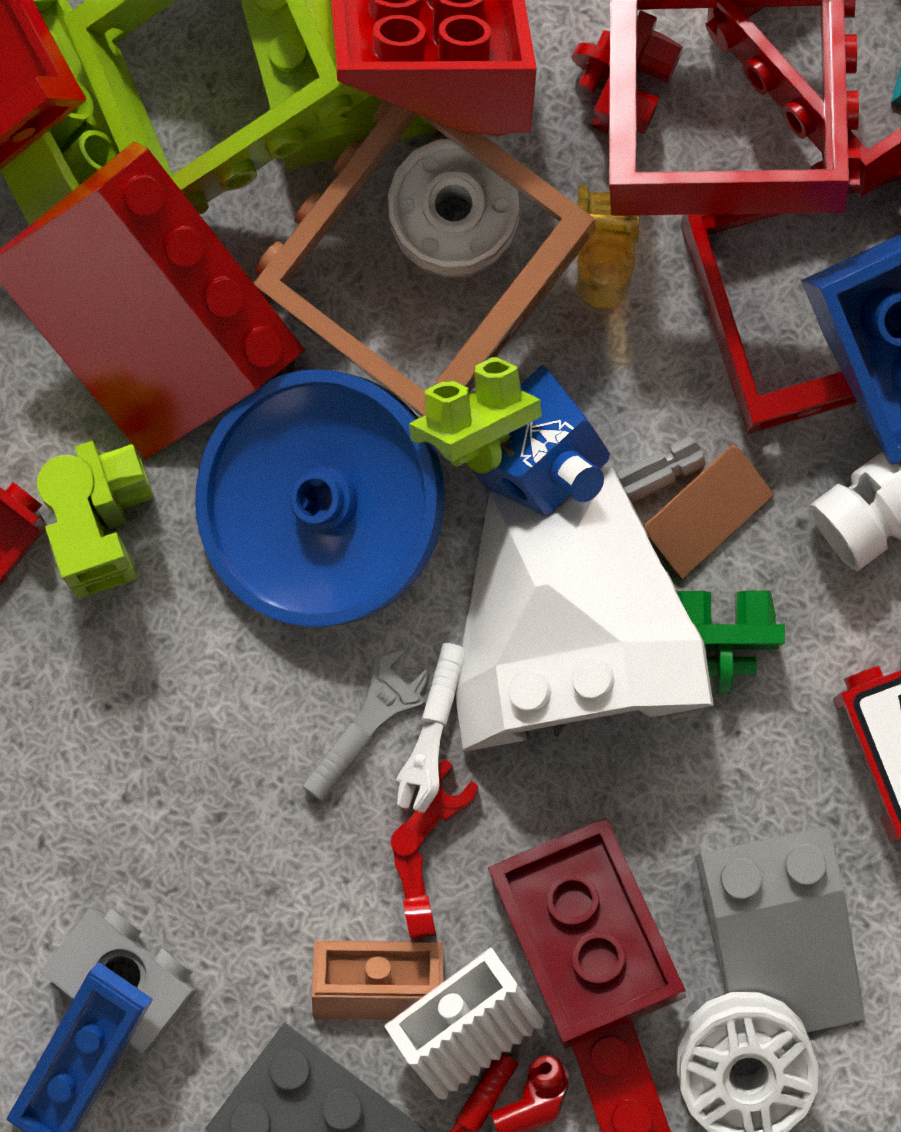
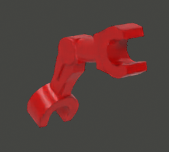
(408, 861)

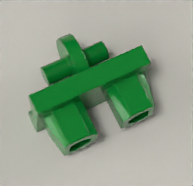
(753, 630)

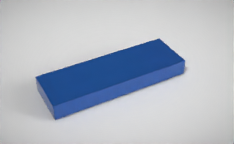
(80, 1054)

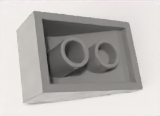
(784, 925)

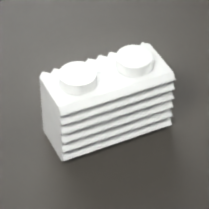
(464, 1024)

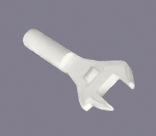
(422, 765)

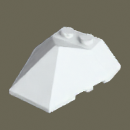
(572, 622)

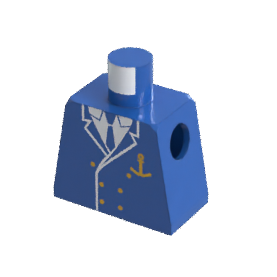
(550, 455)

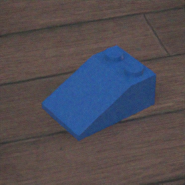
(861, 322)

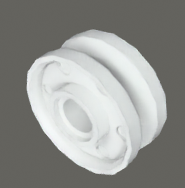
(444, 246)
(741, 1028)

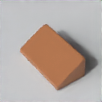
(707, 511)
(372, 977)

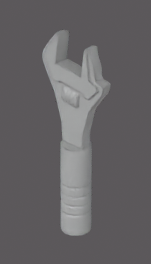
(384, 700)

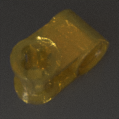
(610, 245)

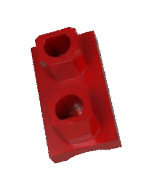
(655, 56)

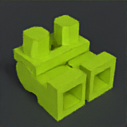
(82, 496)

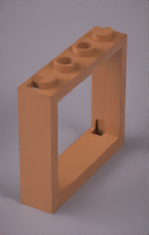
(504, 319)

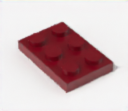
(586, 933)

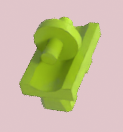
(476, 423)

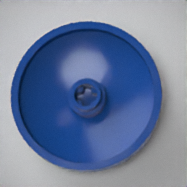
(319, 499)

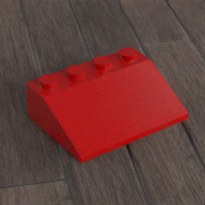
(441, 59)
(145, 302)

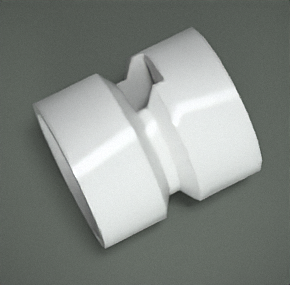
(861, 516)

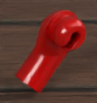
(540, 1100)

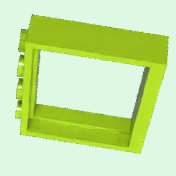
(233, 162)

